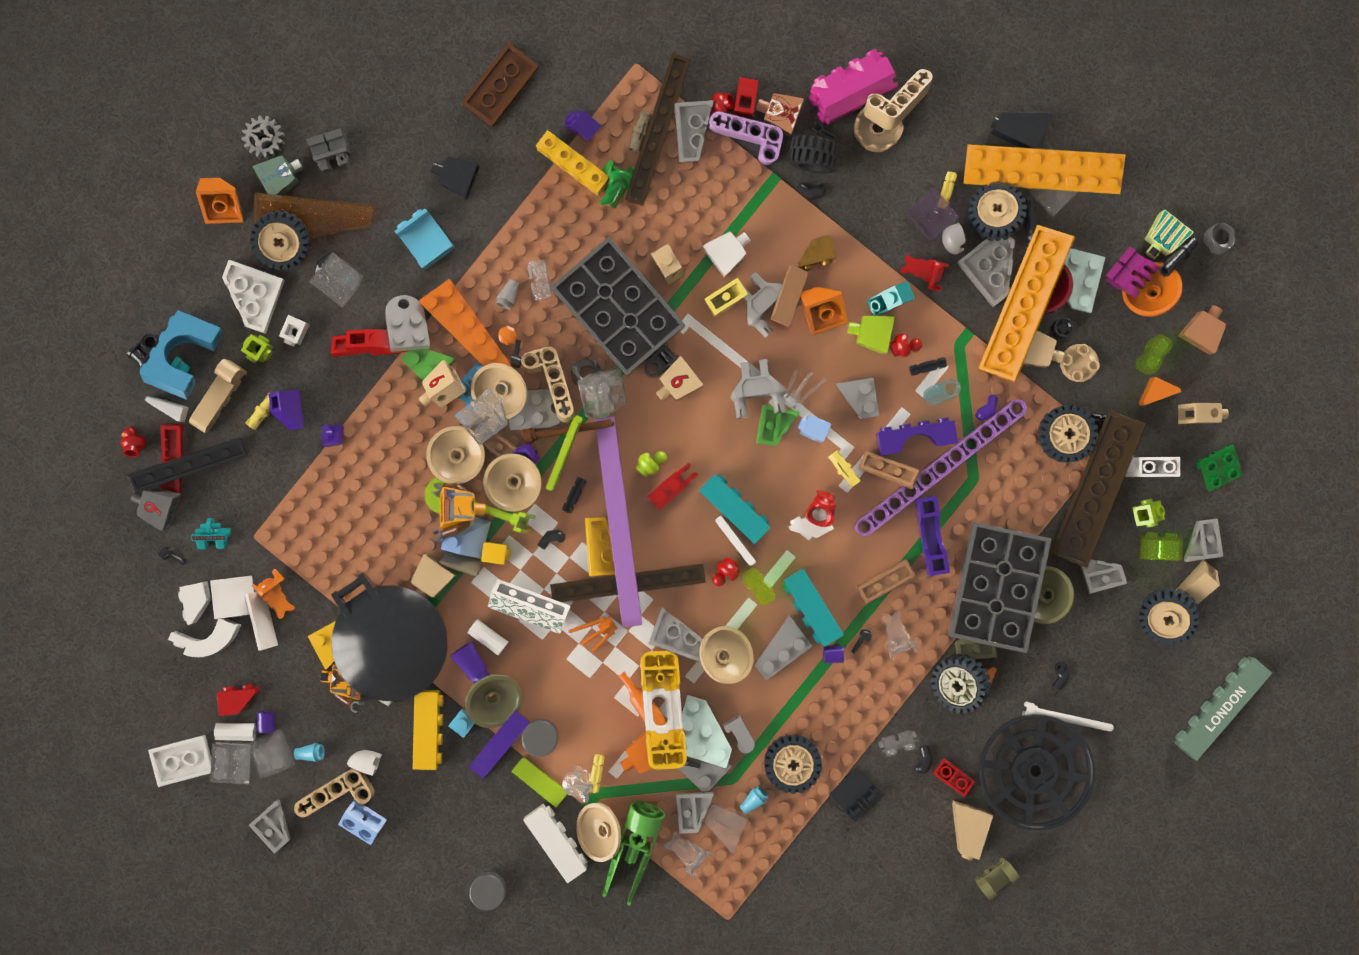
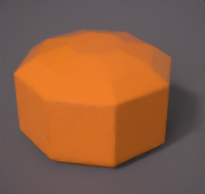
(507, 335)

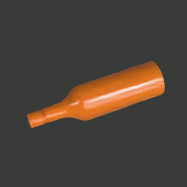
(636, 700)

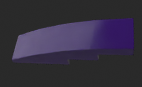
(499, 744)

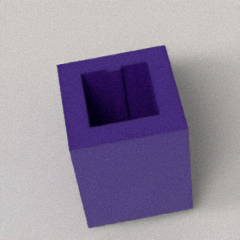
(581, 124)
(287, 408)

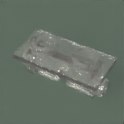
(541, 286)
(891, 746)

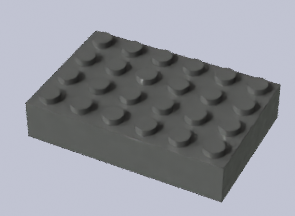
(618, 306)
(999, 587)

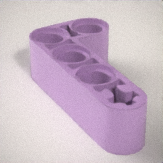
(745, 134)

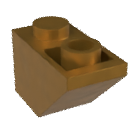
(818, 252)

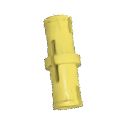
(260, 413)
(844, 468)

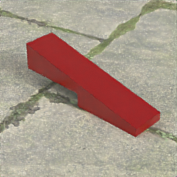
(172, 446)

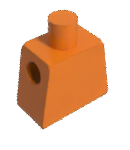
(637, 755)

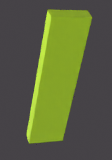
(564, 453)

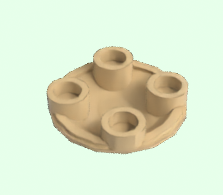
(1079, 363)

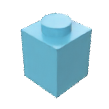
(462, 723)

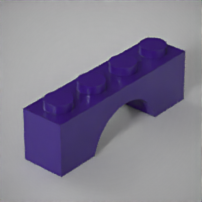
(940, 433)
(929, 526)

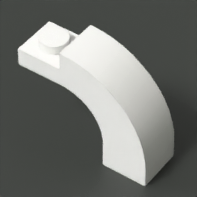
(222, 636)

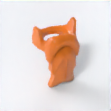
(271, 592)

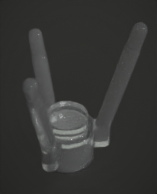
(793, 397)

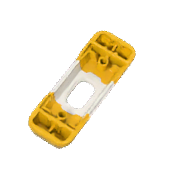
(662, 679)

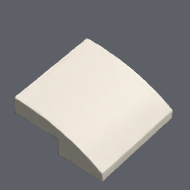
(229, 596)

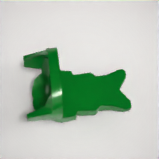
(618, 183)

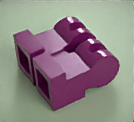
(1123, 273)

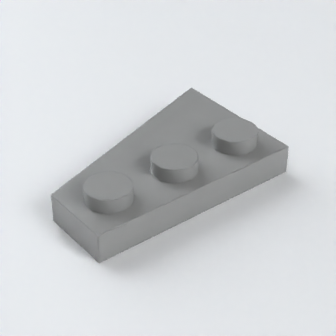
(691, 128)
(675, 637)
(783, 649)

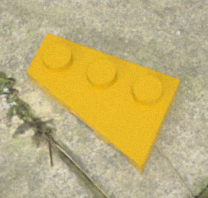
(599, 547)

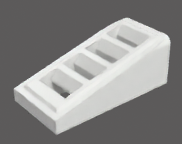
(172, 409)

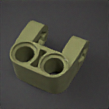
(996, 878)

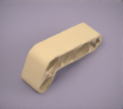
(890, 113)
(554, 384)
(217, 395)
(331, 793)

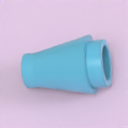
(310, 752)
(754, 800)

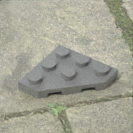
(990, 268)

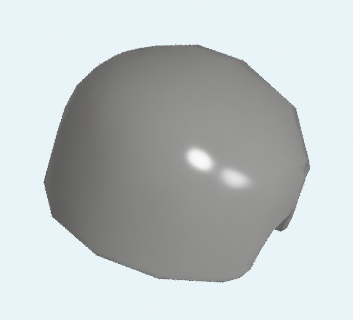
(953, 238)

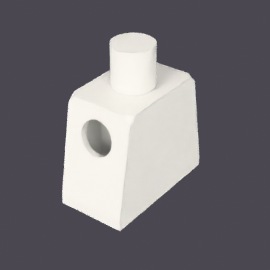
(727, 251)

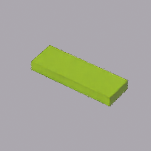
(539, 781)

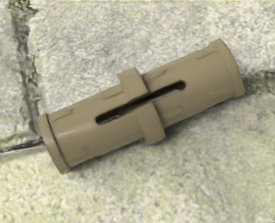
(639, 131)

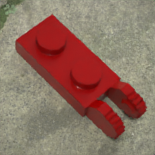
(670, 487)

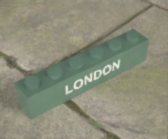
(1222, 707)

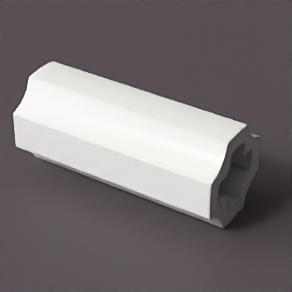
(487, 637)
(235, 731)

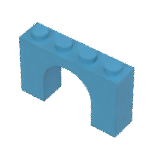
(181, 329)

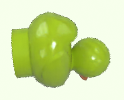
(648, 465)

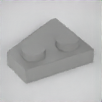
(861, 397)
(1204, 541)
(1102, 576)
(692, 810)
(272, 827)

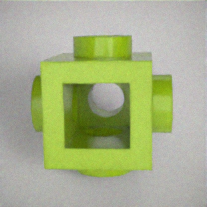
(250, 348)
(1148, 513)

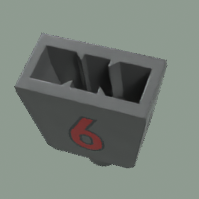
(157, 506)

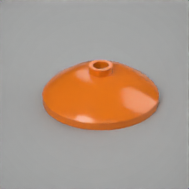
(1168, 294)

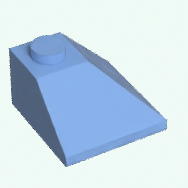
(470, 540)

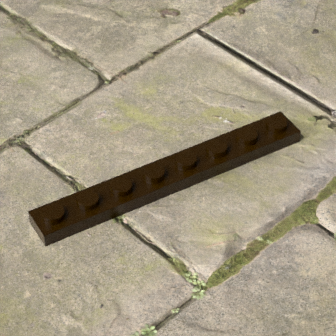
(657, 129)
(645, 581)

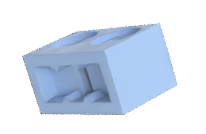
(814, 428)
(362, 822)

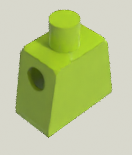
(873, 332)

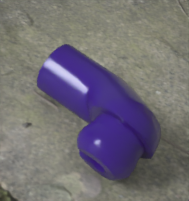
(989, 409)

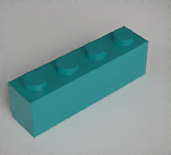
(734, 508)
(813, 607)

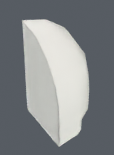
(365, 761)

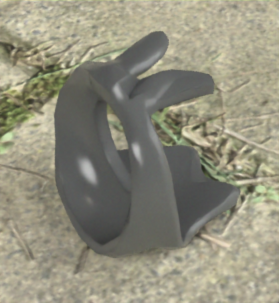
(1210, 242)
(576, 367)

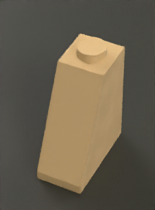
(1200, 582)
(971, 829)

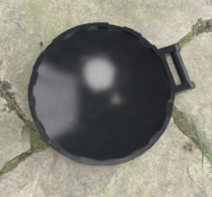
(387, 640)

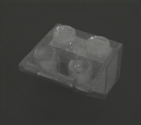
(336, 280)
(602, 393)
(483, 416)
(230, 762)

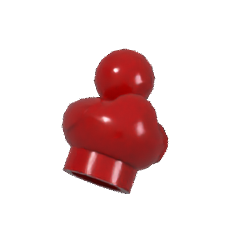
(722, 103)
(902, 347)
(132, 443)
(726, 568)

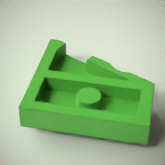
(424, 361)
(773, 425)

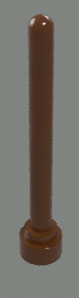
(531, 435)

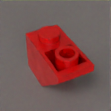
(746, 98)
(234, 700)

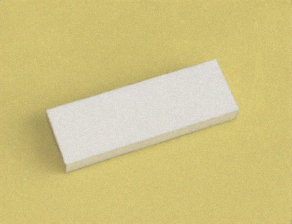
(735, 541)

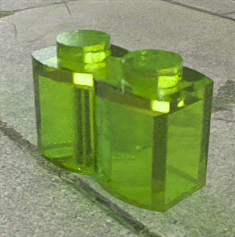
(1152, 358)
(1161, 548)
(754, 581)

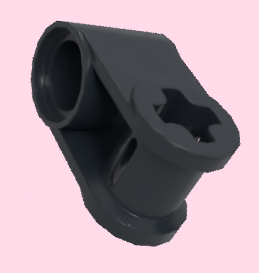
(141, 351)
(661, 360)

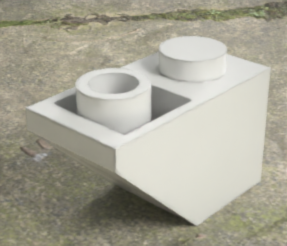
(805, 527)
(195, 600)

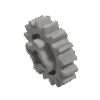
(264, 129)

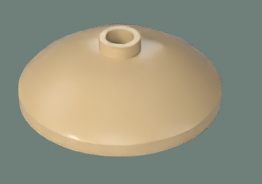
(499, 374)
(442, 459)
(503, 491)
(733, 648)
(598, 832)

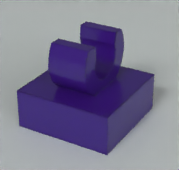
(332, 435)
(527, 451)

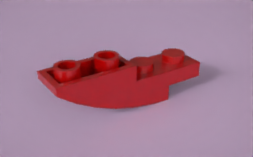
(362, 341)

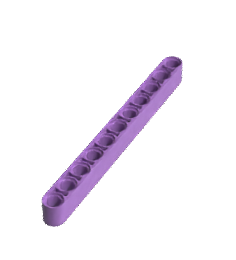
(949, 465)
(619, 525)

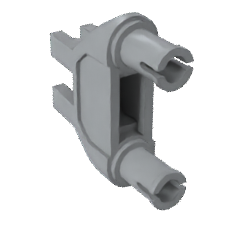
(760, 302)
(757, 386)

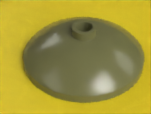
(1062, 597)
(495, 709)

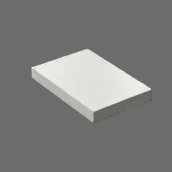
(181, 760)

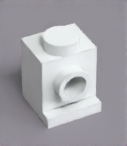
(290, 324)

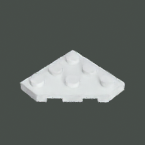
(253, 294)

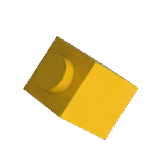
(495, 553)

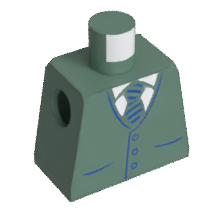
(278, 174)

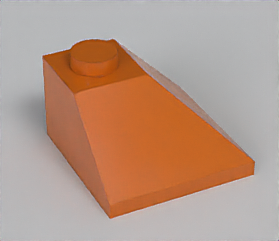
(218, 201)
(823, 309)

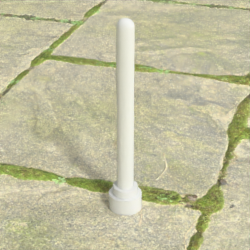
(1032, 709)

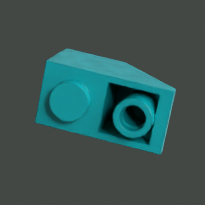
(890, 299)

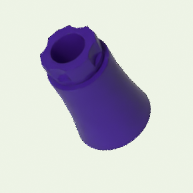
(470, 662)

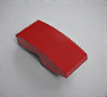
(954, 777)

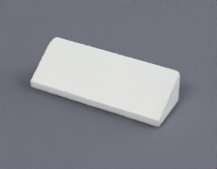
(261, 621)

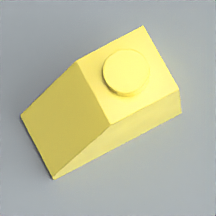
(725, 297)

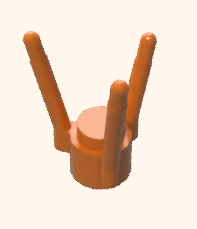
(606, 627)

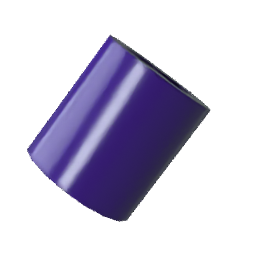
(833, 654)
(265, 722)

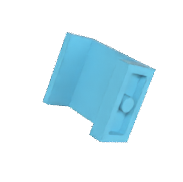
(424, 238)

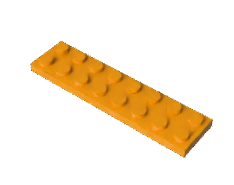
(1044, 168)
(1026, 303)

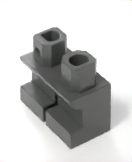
(323, 154)

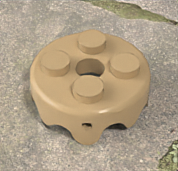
(875, 141)

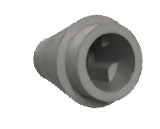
(507, 296)

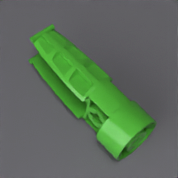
(642, 820)

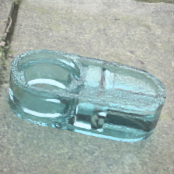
(938, 393)

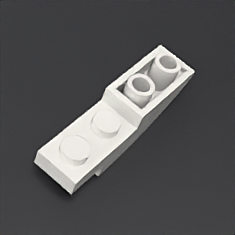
(1154, 467)

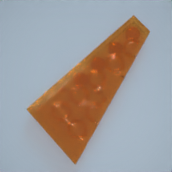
(319, 215)

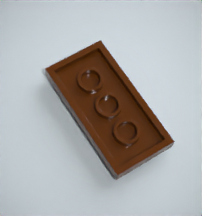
(500, 85)

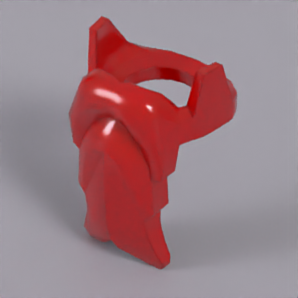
(928, 270)
(825, 501)

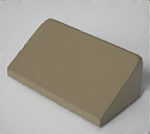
(461, 563)

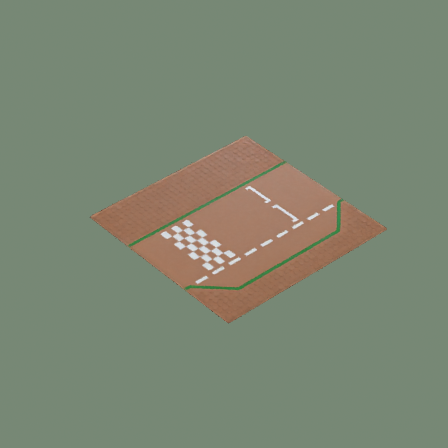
(369, 514)

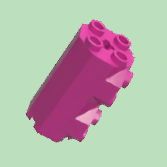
(849, 88)

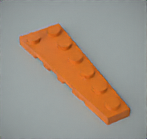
(459, 319)

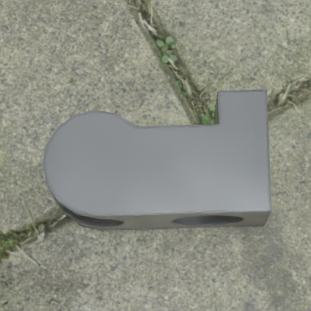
(744, 739)

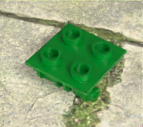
(1220, 467)

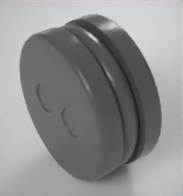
(540, 737)
(487, 891)

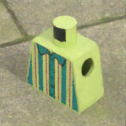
(1166, 235)

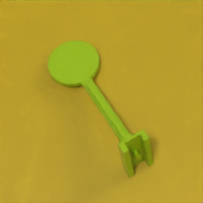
(519, 520)

